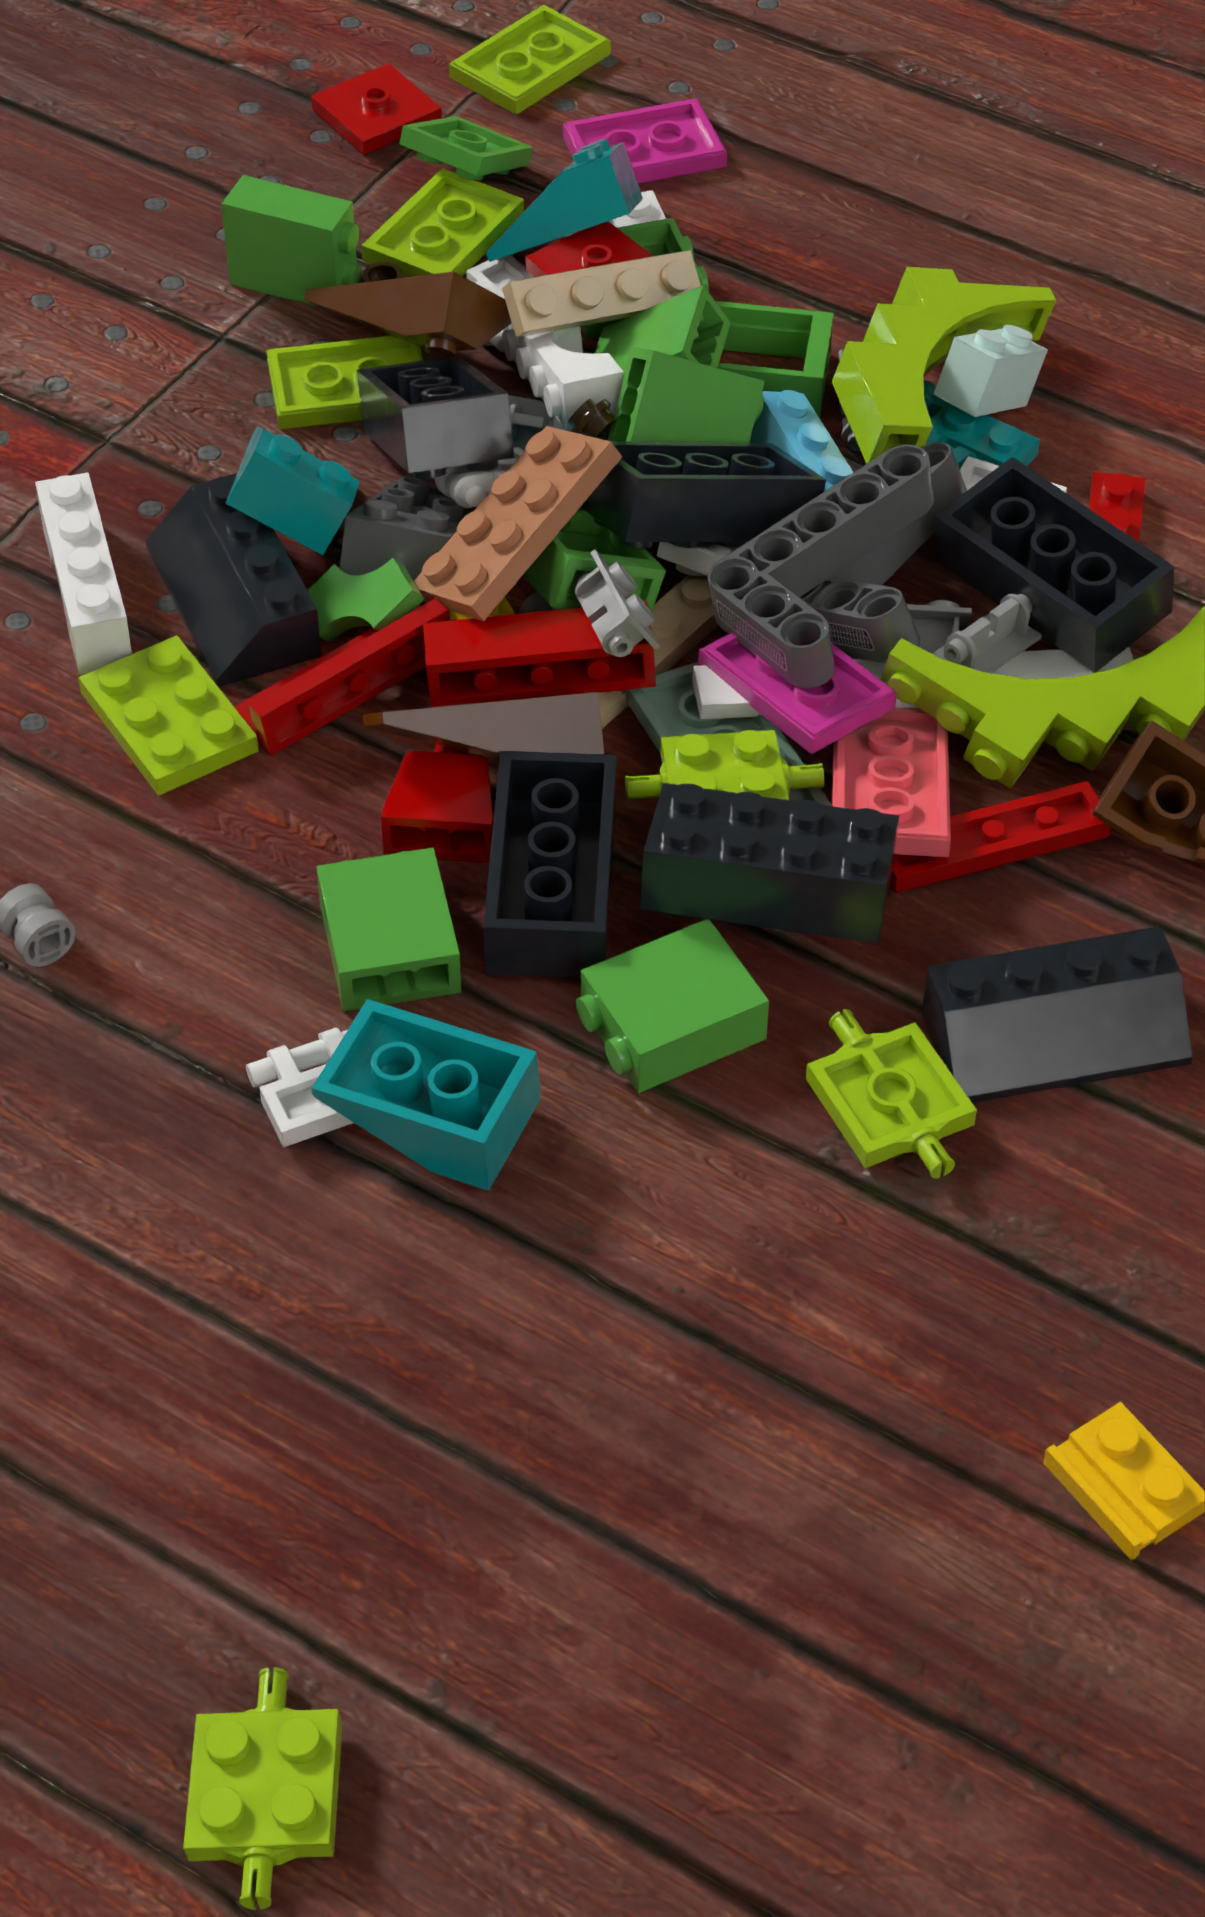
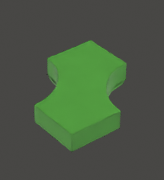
(363, 599)

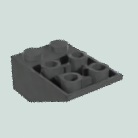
(399, 523)

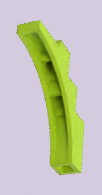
(884, 375)
(1076, 715)

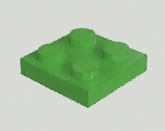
(466, 146)

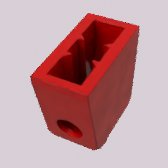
(440, 804)

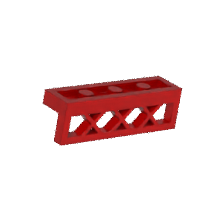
(340, 680)

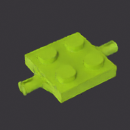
(726, 763)
(890, 1094)
(263, 1787)

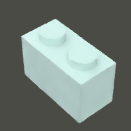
(991, 370)

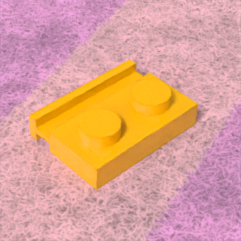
(1126, 1480)

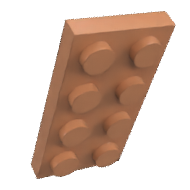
(516, 521)

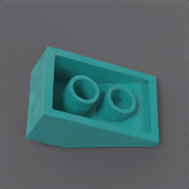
(585, 194)
(292, 490)
(432, 1091)

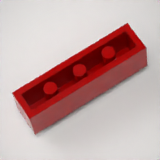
(527, 659)

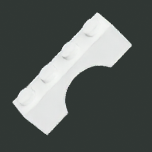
(562, 371)
(84, 571)

